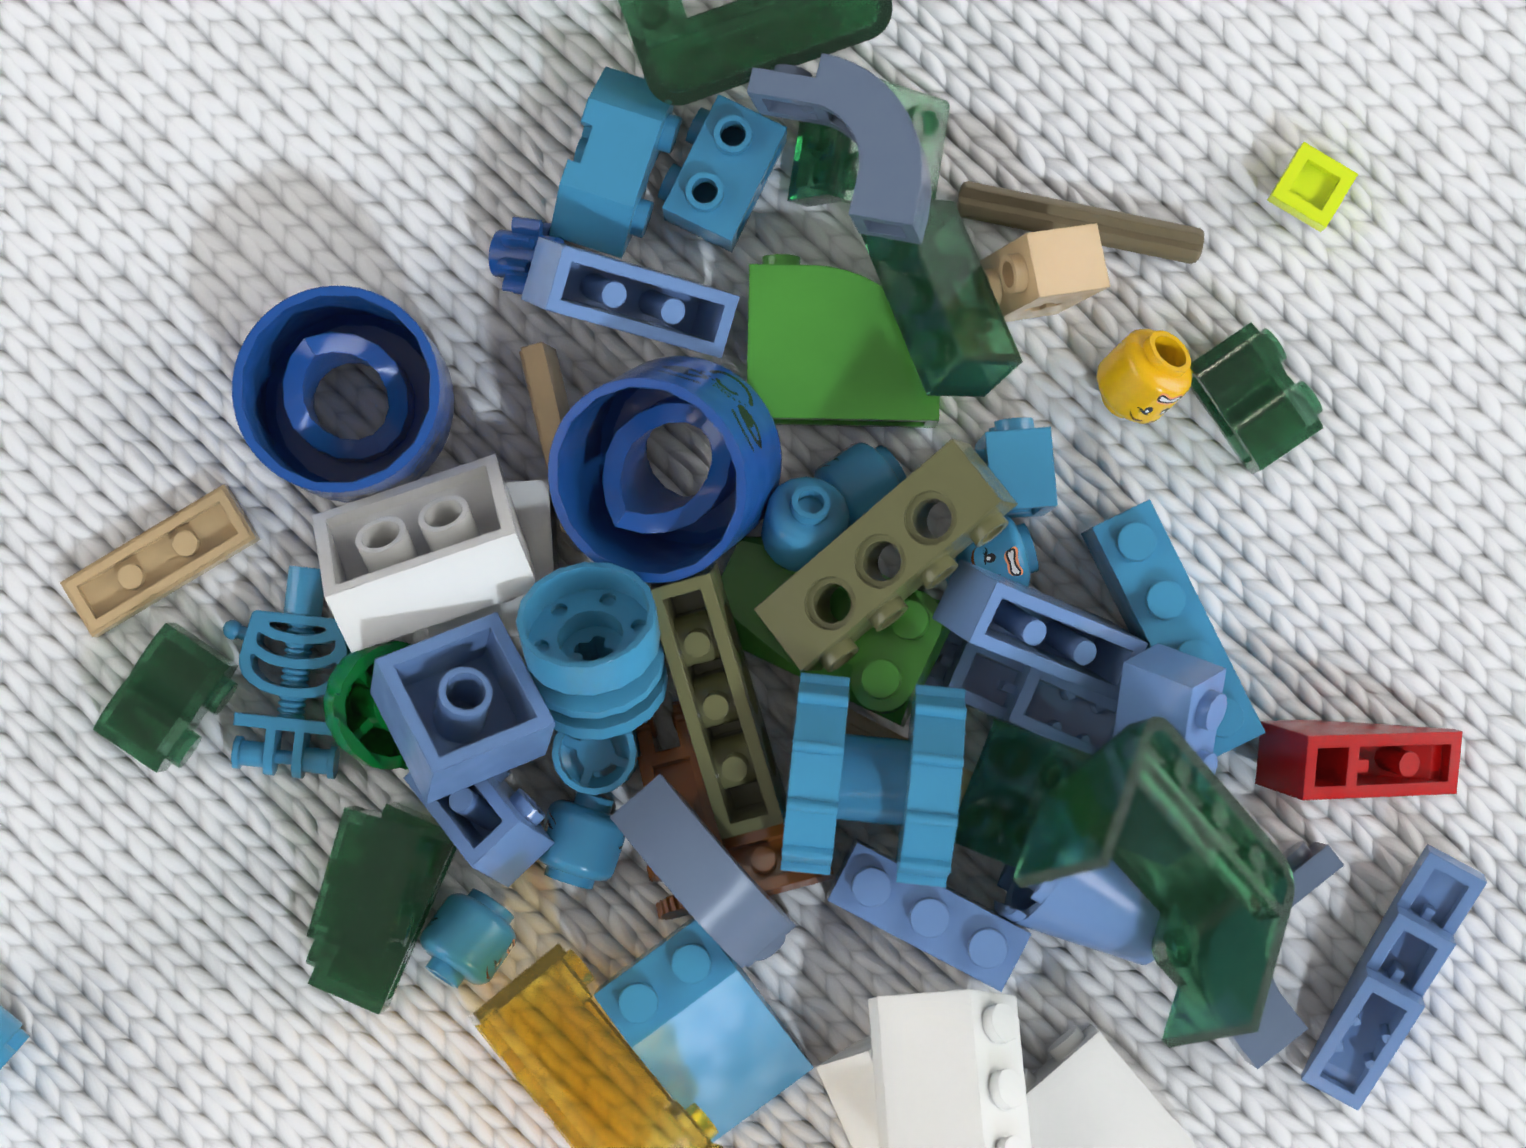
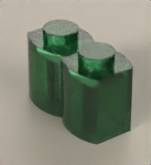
(1254, 397)
(167, 698)

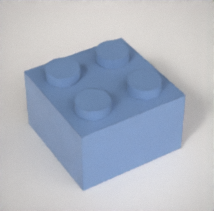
(461, 707)

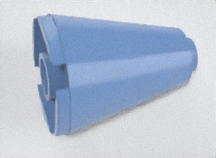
(1088, 909)

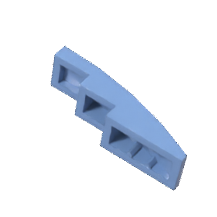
(1025, 695)
(1392, 977)

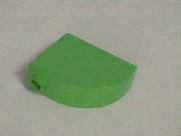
(830, 350)

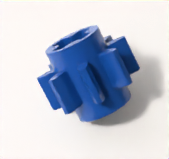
(513, 251)

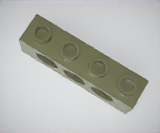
(800, 607)
(719, 703)

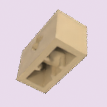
(1047, 271)

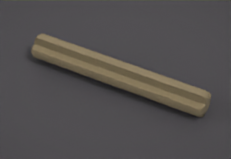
(1115, 228)

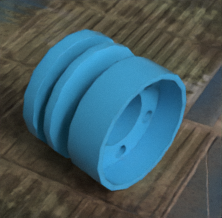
(594, 649)

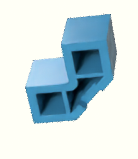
(606, 183)

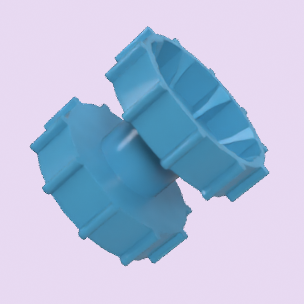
(875, 780)

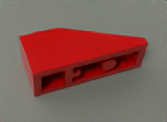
(1357, 759)

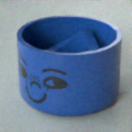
(300, 345)
(617, 504)

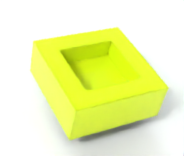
(1312, 187)

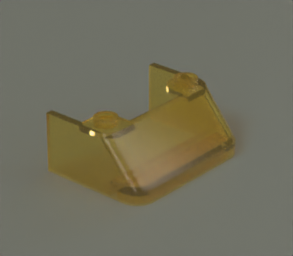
(580, 1064)

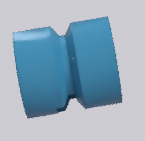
(594, 764)

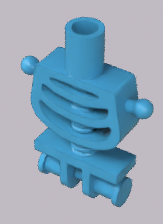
(302, 614)

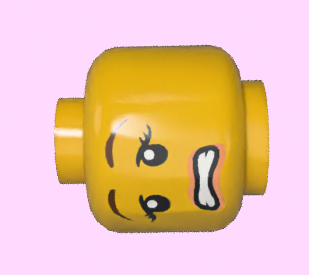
(1144, 375)

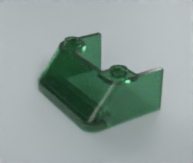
(719, 47)
(1191, 854)

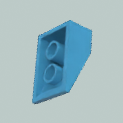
(703, 1027)

